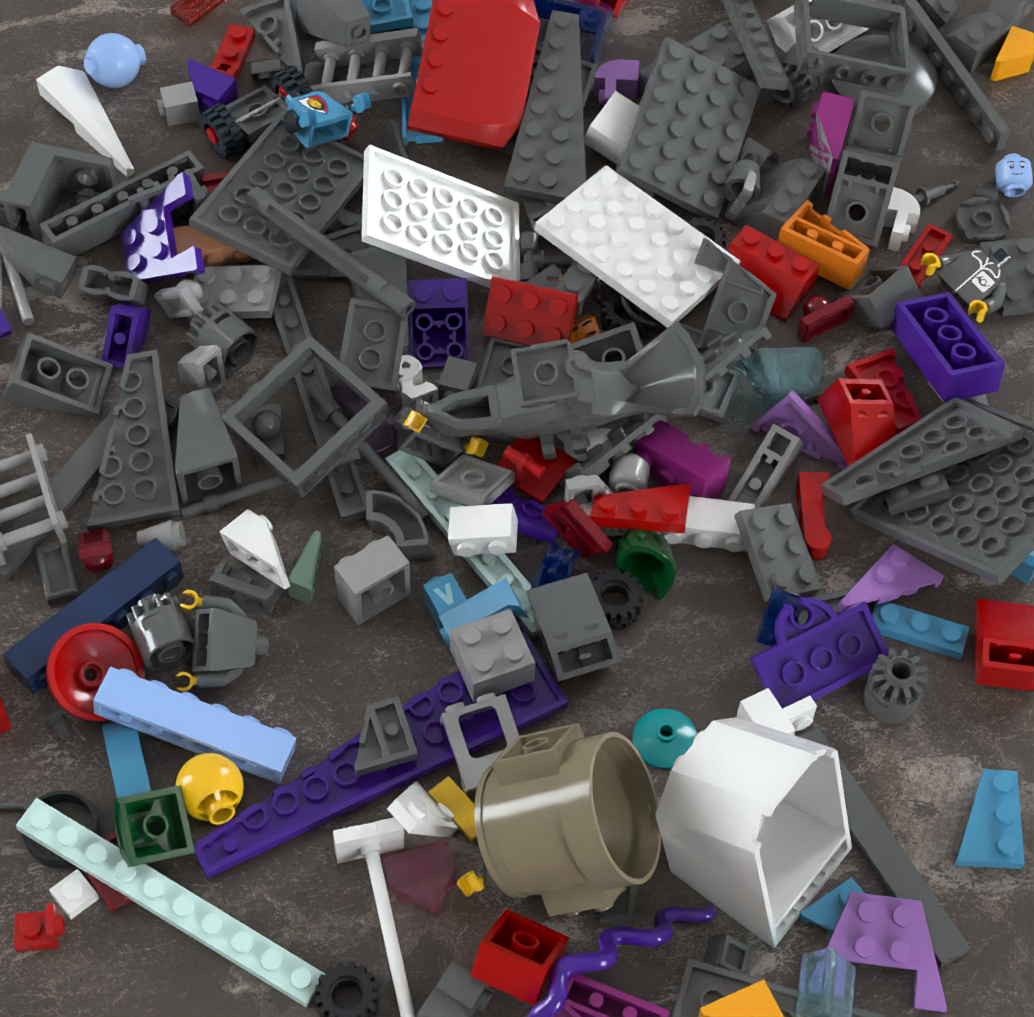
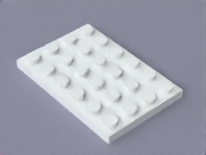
(438, 219)
(632, 245)

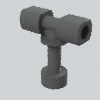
(534, 259)

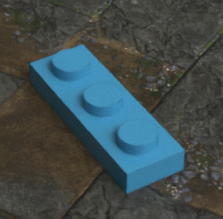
(920, 629)

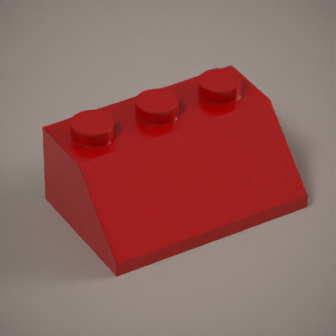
(777, 267)

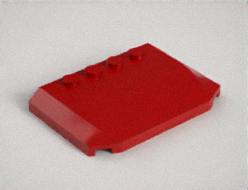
(475, 70)

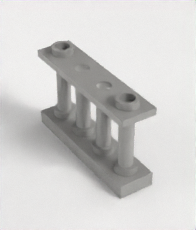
(380, 47)
(57, 518)

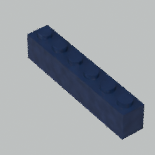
(106, 602)

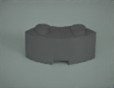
(396, 518)

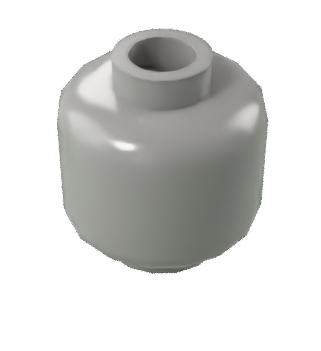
(628, 473)

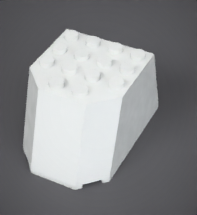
(755, 822)

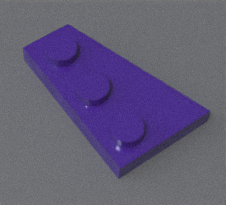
(529, 516)

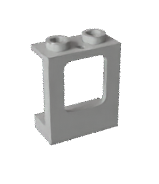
(473, 768)

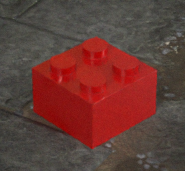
(519, 956)

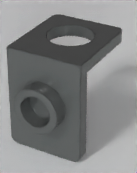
(755, 152)

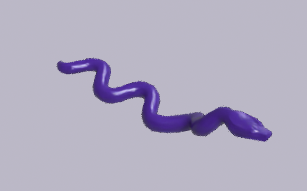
(608, 953)

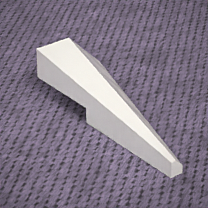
(75, 99)

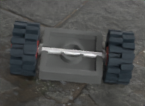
(250, 114)

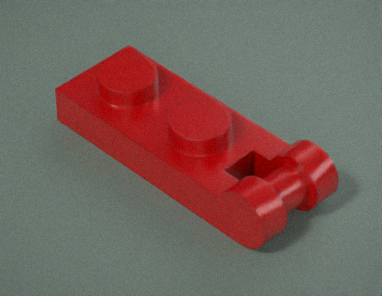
(234, 50)

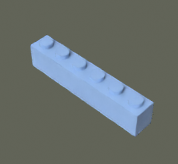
(194, 724)

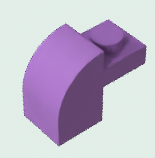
(617, 76)

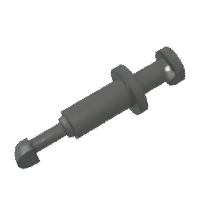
(924, 195)

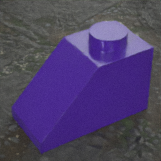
(211, 85)
(125, 332)

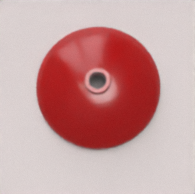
(93, 649)

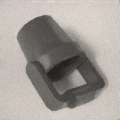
(741, 187)

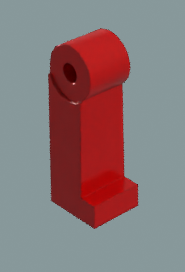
(811, 513)

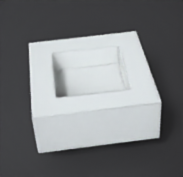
(74, 894)

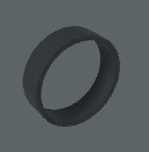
(58, 797)

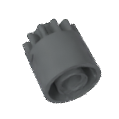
(799, 85)
(222, 328)
(161, 632)
(894, 687)

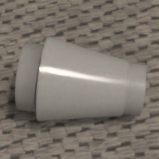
(169, 533)

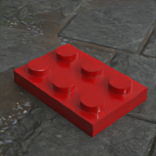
(528, 312)

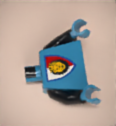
(319, 118)

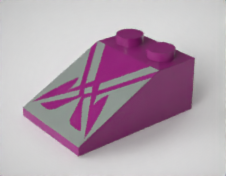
(829, 133)

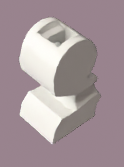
(411, 382)

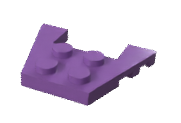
(891, 935)

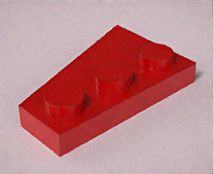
(884, 367)
(645, 509)

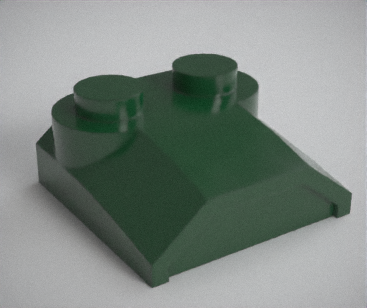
(152, 826)

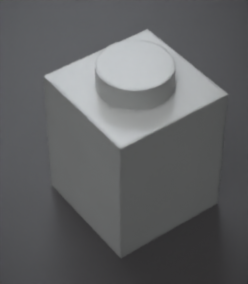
(178, 104)

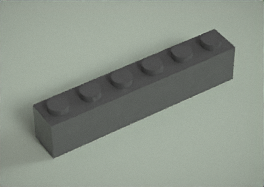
(111, 210)

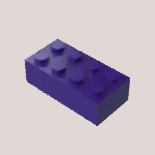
(947, 347)

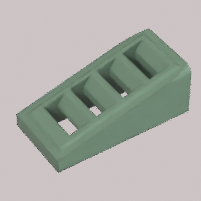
(305, 572)

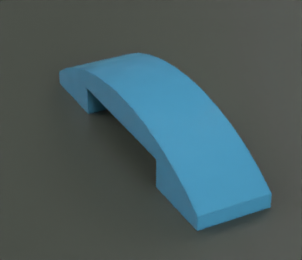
(125, 759)

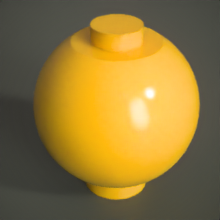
(211, 787)

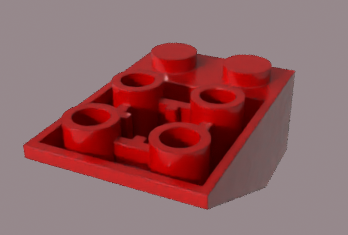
(858, 415)
(1004, 645)

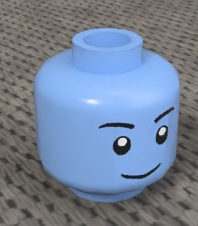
(1013, 175)

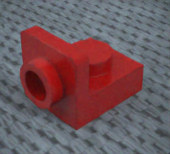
(38, 929)

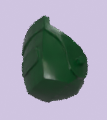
(649, 559)

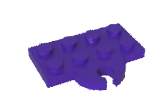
(818, 653)

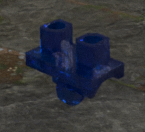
(555, 565)
(776, 602)

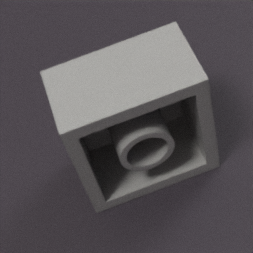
(372, 579)
(492, 655)

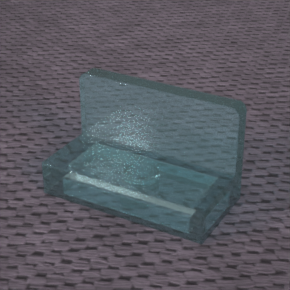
(825, 985)

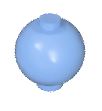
(114, 60)

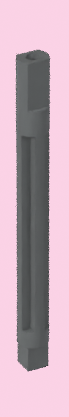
(331, 252)

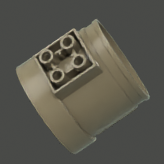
(568, 819)

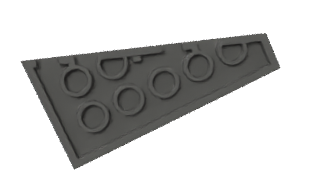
(933, 443)
(137, 461)

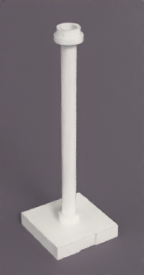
(368, 842)

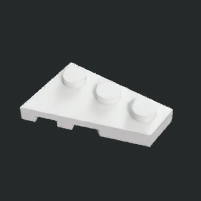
(421, 814)

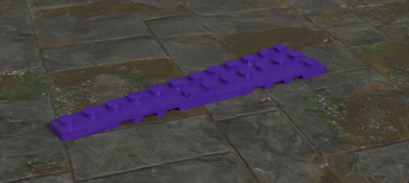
(334, 789)

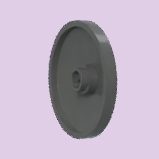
(877, 49)

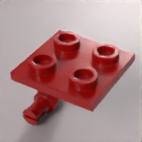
(532, 473)

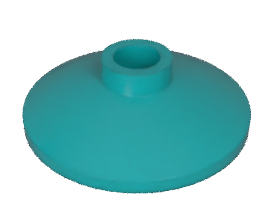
(661, 750)

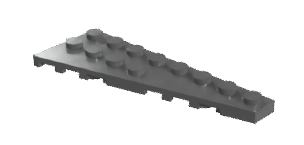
(550, 141)

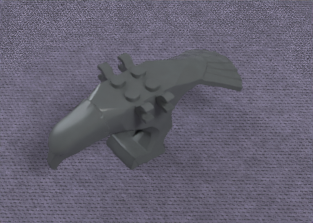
(565, 392)

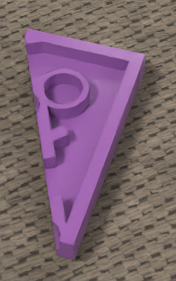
(798, 419)
(890, 577)

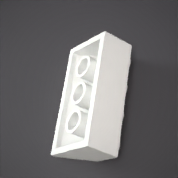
(825, 34)

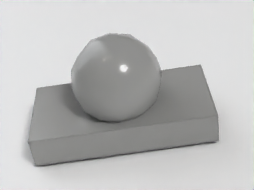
(181, 300)

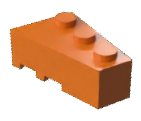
(838, 252)

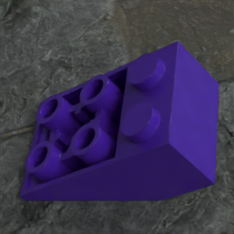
(439, 321)

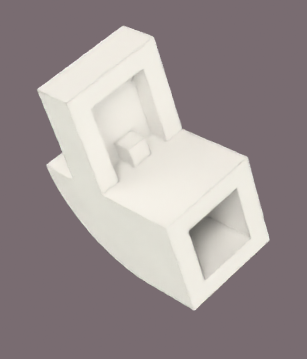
(902, 217)
(766, 711)

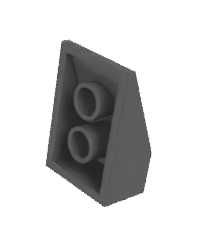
(57, 378)

